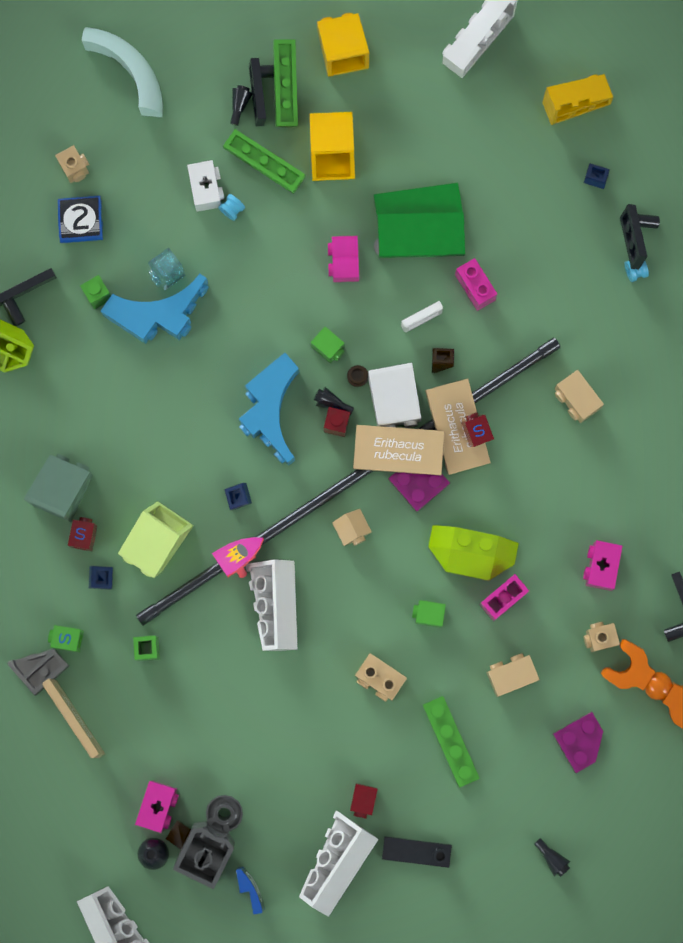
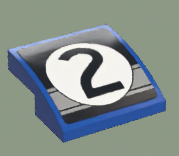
(80, 219)
(247, 884)

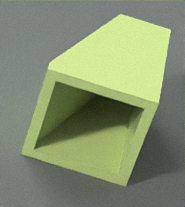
(154, 539)

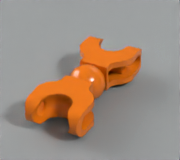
(641, 675)

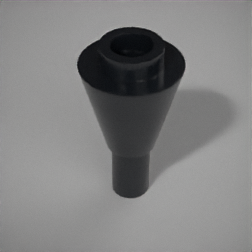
(240, 99)
(327, 399)
(555, 861)

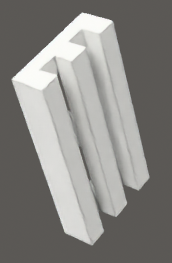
(422, 316)

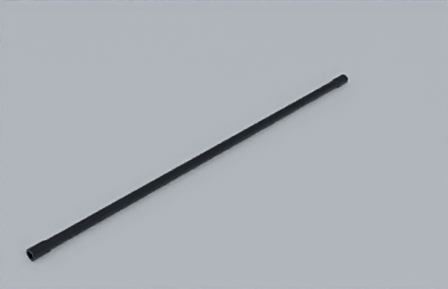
(155, 609)

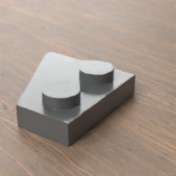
(38, 668)

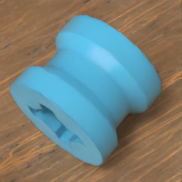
(231, 207)
(633, 274)

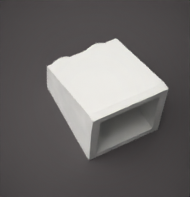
(394, 396)

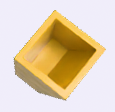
(343, 44)
(332, 146)

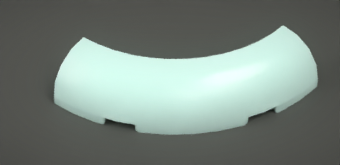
(113, 46)

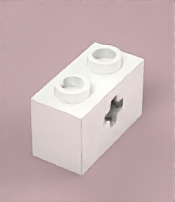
(205, 173)

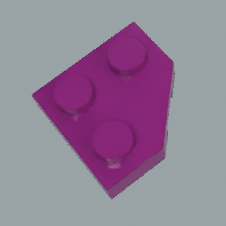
(418, 488)
(580, 741)

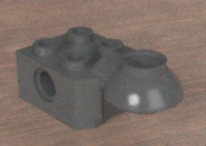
(210, 843)

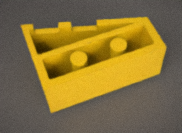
(576, 98)

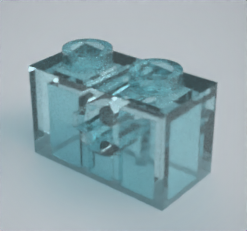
(165, 269)

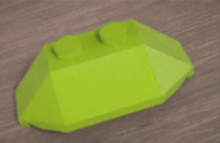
(14, 347)
(472, 552)

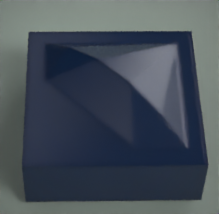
(596, 176)
(238, 496)
(100, 577)

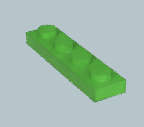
(285, 82)
(264, 161)
(451, 741)

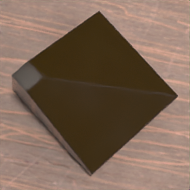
(442, 359)
(178, 834)

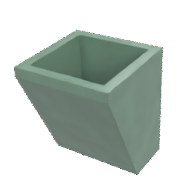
(59, 487)

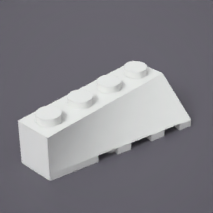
(479, 35)
(275, 603)
(337, 863)
(107, 919)

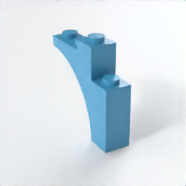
(168, 314)
(264, 418)

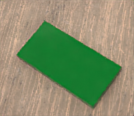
(420, 200)
(421, 234)

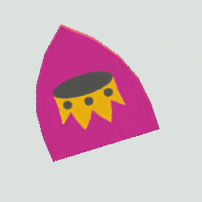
(237, 555)

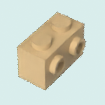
(578, 397)
(512, 675)
(380, 677)

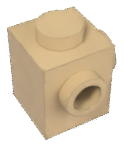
(73, 164)
(352, 527)
(601, 637)

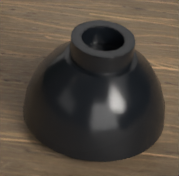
(153, 853)

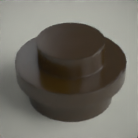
(357, 376)

